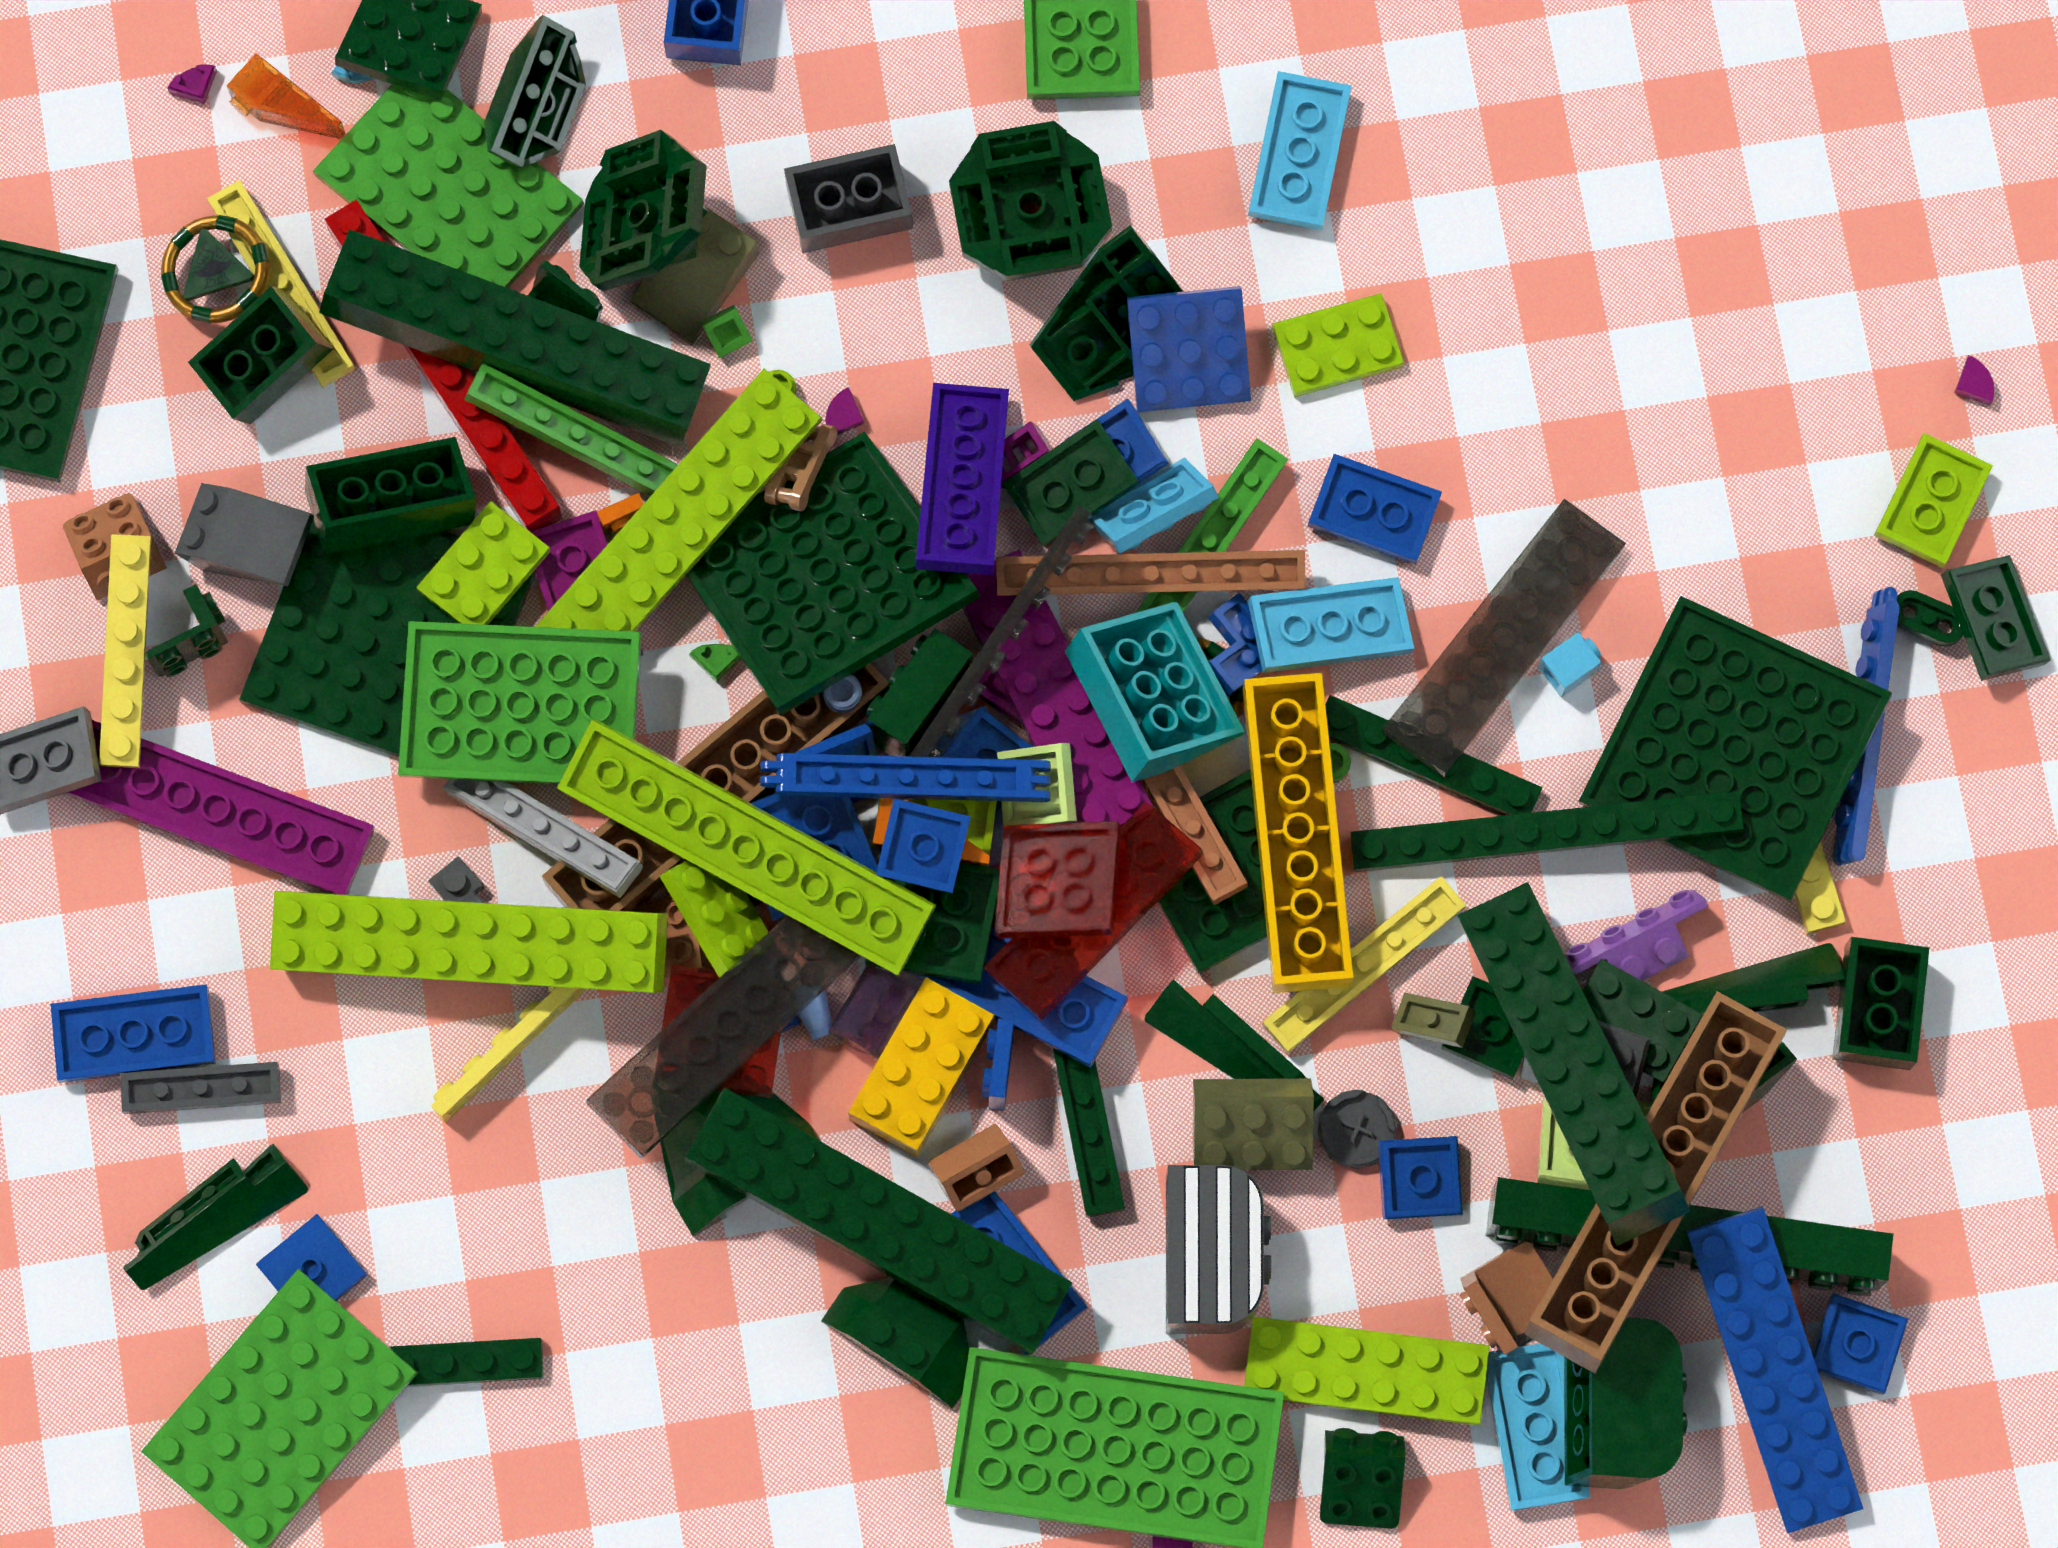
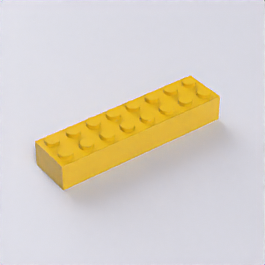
(1297, 833)

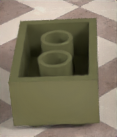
(1253, 1123)

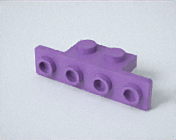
(1644, 943)

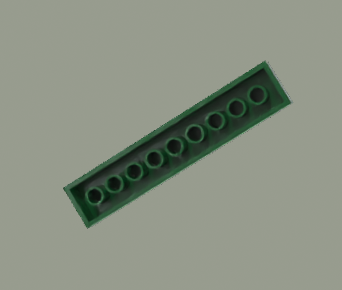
(516, 334)
(1573, 1064)
(877, 1221)
(1808, 1250)

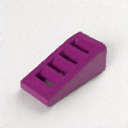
(1019, 440)

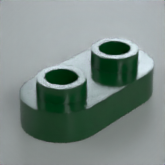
(1928, 615)

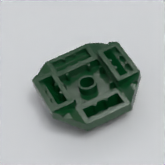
(1020, 167)
(642, 211)

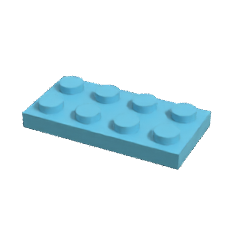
(1299, 150)
(1330, 624)
(1529, 1425)

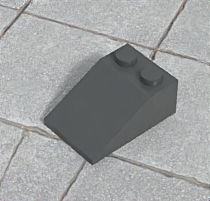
(243, 535)

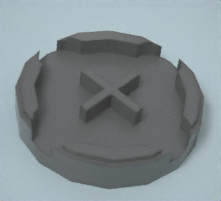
(1353, 1126)

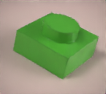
(726, 331)

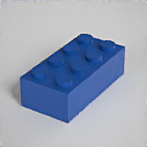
(706, 30)

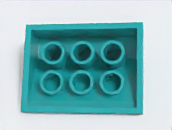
(1153, 690)

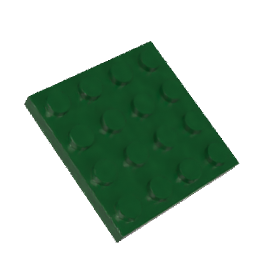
(1225, 929)

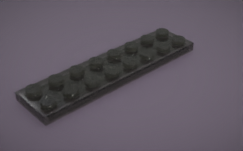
(1010, 626)
(1503, 638)
(718, 1033)

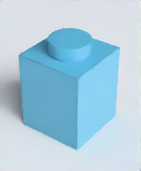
(1570, 663)

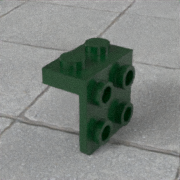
(556, 288)
(200, 641)
(1362, 1478)

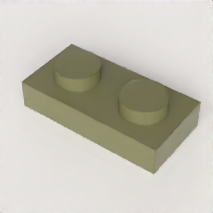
(1433, 1020)

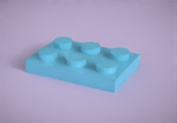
(1154, 506)

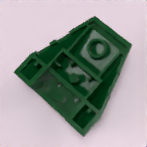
(1088, 332)
(695, 1194)

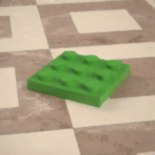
(1081, 48)

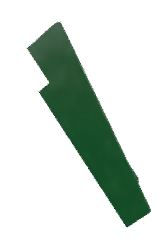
(1768, 984)
(1219, 1037)
(213, 1214)

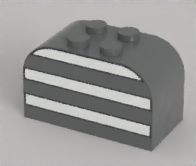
(1214, 1249)

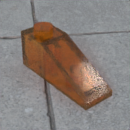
(279, 101)

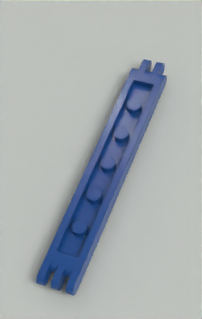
(1875, 667)
(907, 777)

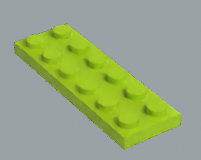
(1368, 1370)

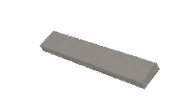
(548, 832)

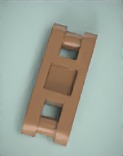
(801, 469)

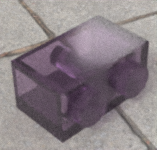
(872, 1011)

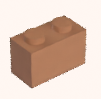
(976, 1167)

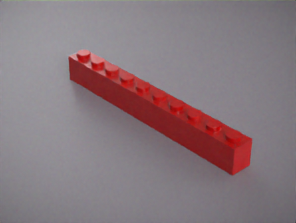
(482, 430)

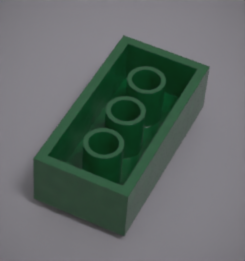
(390, 495)

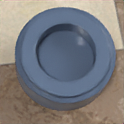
(843, 695)

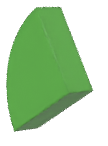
(715, 659)

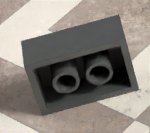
(848, 198)

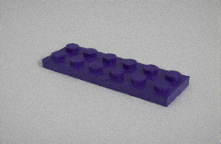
(962, 479)

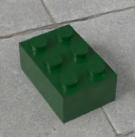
(260, 355)
(917, 693)
(1881, 1003)

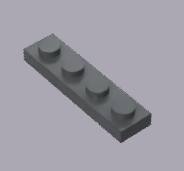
(200, 1088)

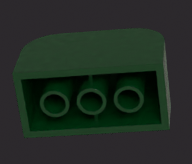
(1629, 1414)

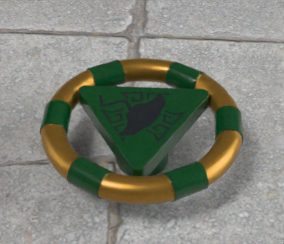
(214, 268)

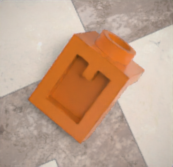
(618, 514)

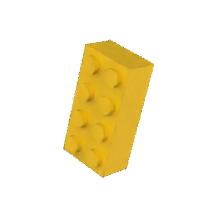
(921, 1067)

